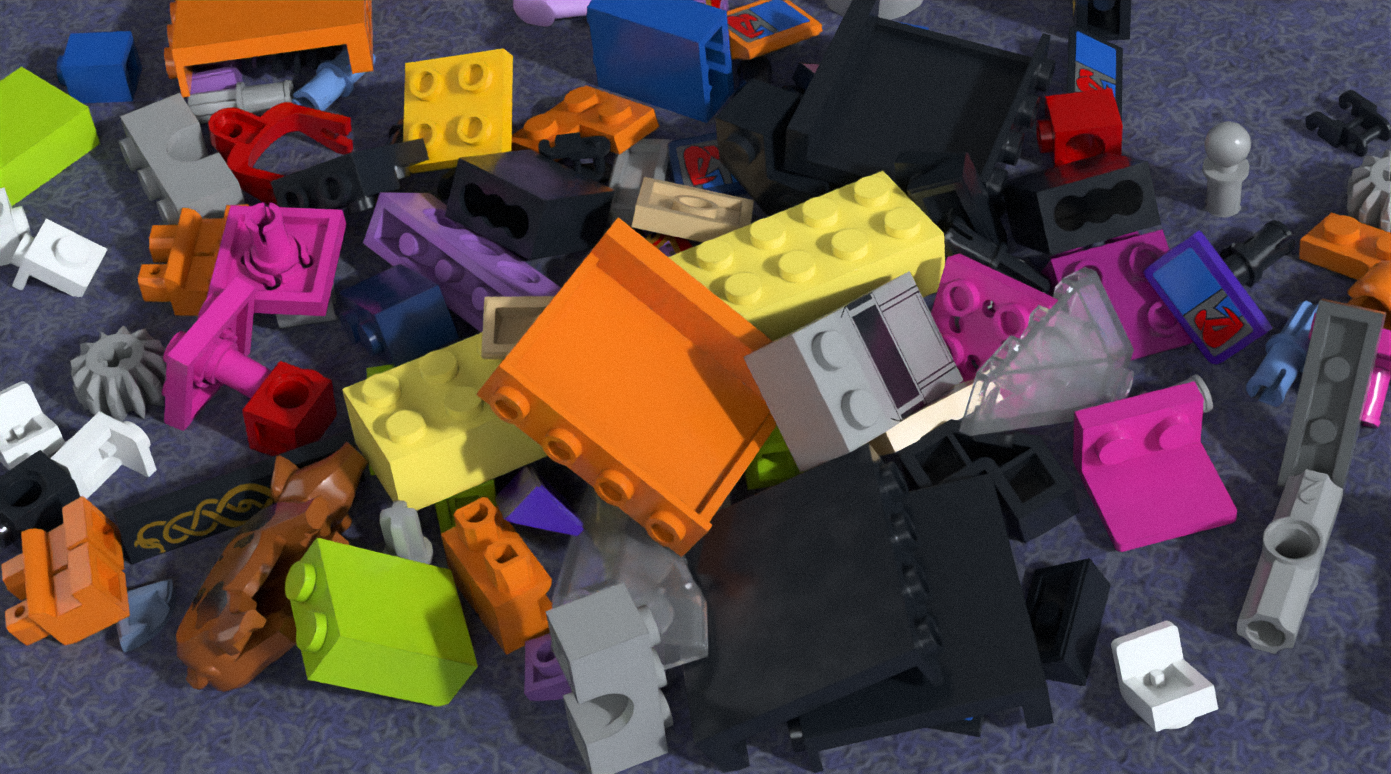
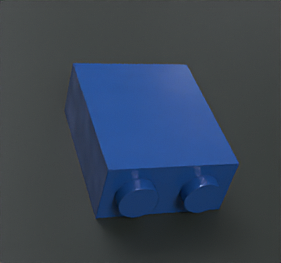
(663, 53)

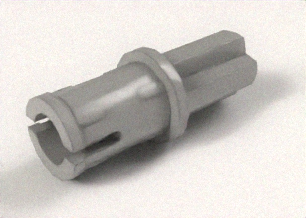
(253, 99)
(404, 534)

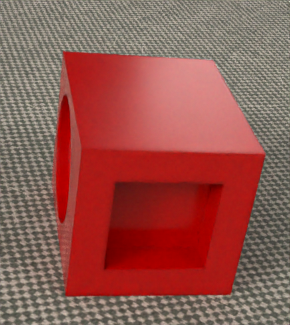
(1080, 126)
(289, 410)

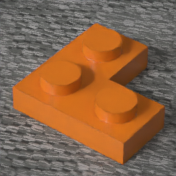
(591, 114)

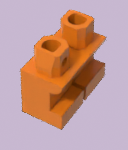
(190, 258)
(498, 574)
(68, 578)

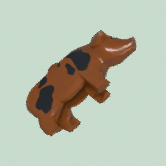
(242, 609)

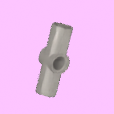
(1289, 562)

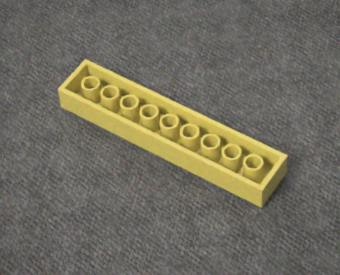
(438, 438)

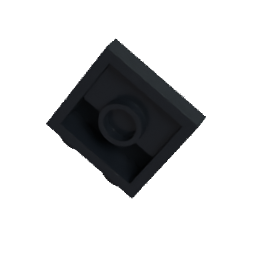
(350, 179)

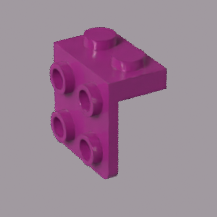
(1120, 269)

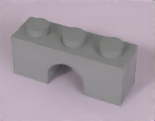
(175, 162)
(614, 679)

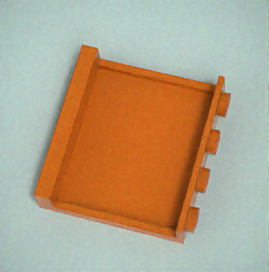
(252, 28)
(639, 387)

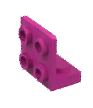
(1150, 468)

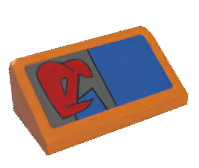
(768, 27)

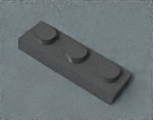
(1332, 391)

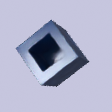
(100, 67)

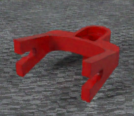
(245, 136)

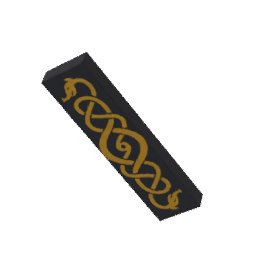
(211, 504)

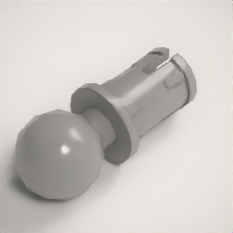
(1225, 167)

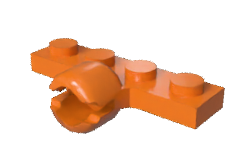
(1357, 252)

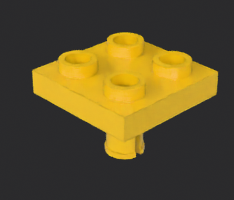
(459, 106)

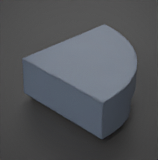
(147, 611)

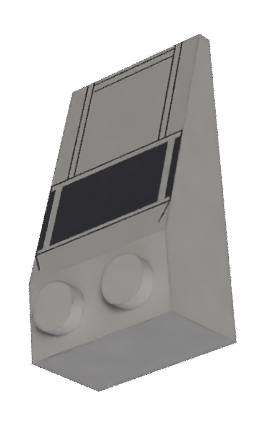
(854, 372)

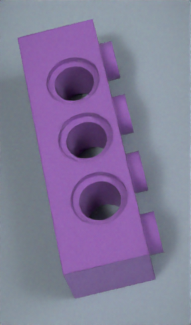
(463, 263)

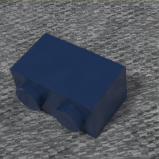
(397, 315)

